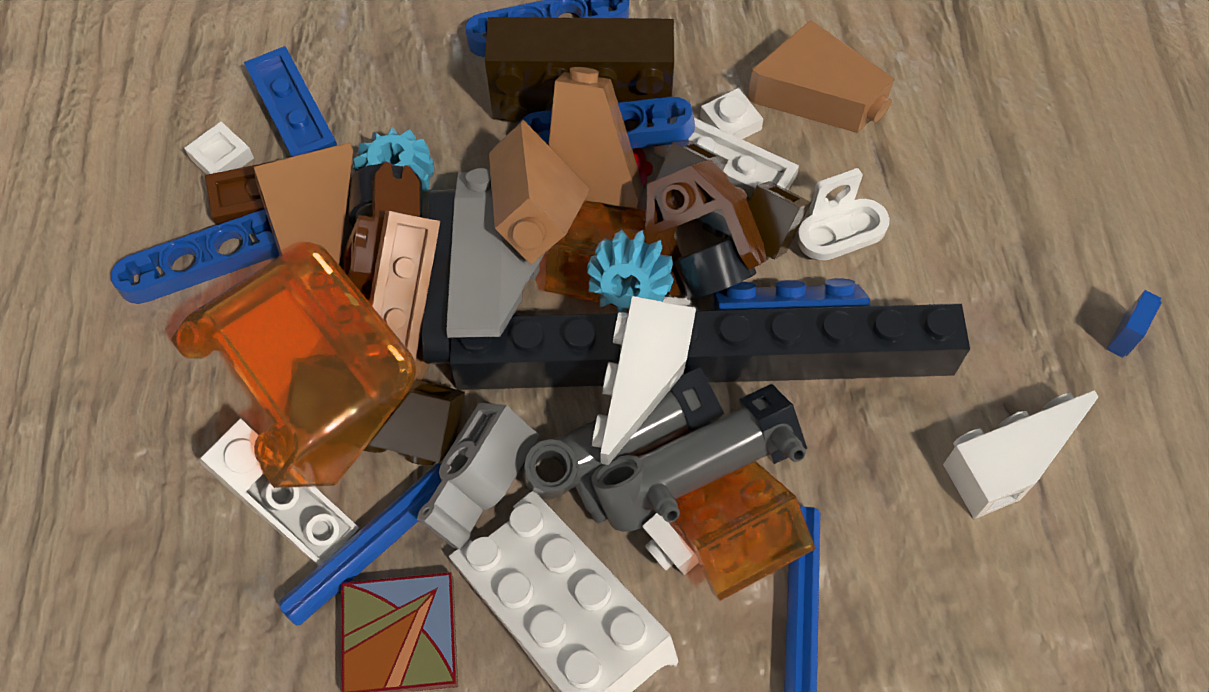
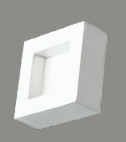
(732, 114)
(219, 150)
(668, 546)

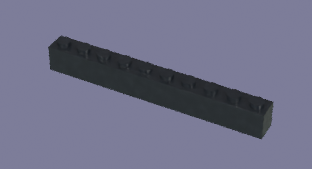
(726, 346)

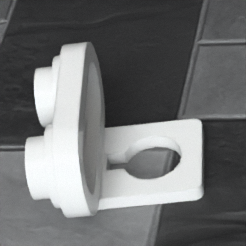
(842, 223)

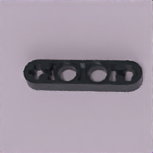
(434, 333)

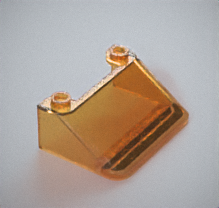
(310, 358)

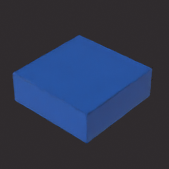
(1135, 324)

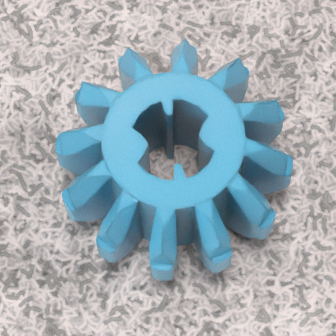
(399, 151)
(629, 269)

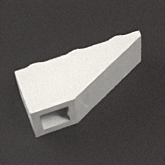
(651, 361)
(1008, 462)
(295, 512)

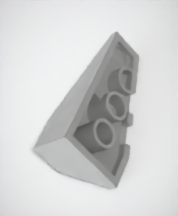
(484, 266)

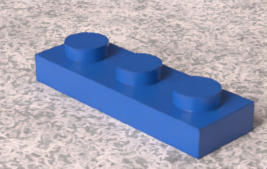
(289, 103)
(791, 294)

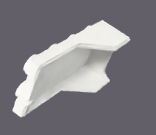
(564, 604)

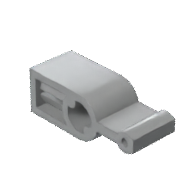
(477, 471)

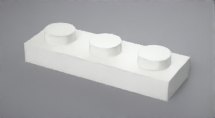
(746, 162)

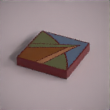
(399, 634)

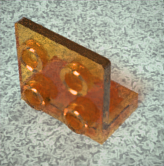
(571, 254)
(743, 528)

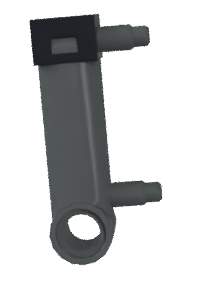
(682, 411)
(640, 487)

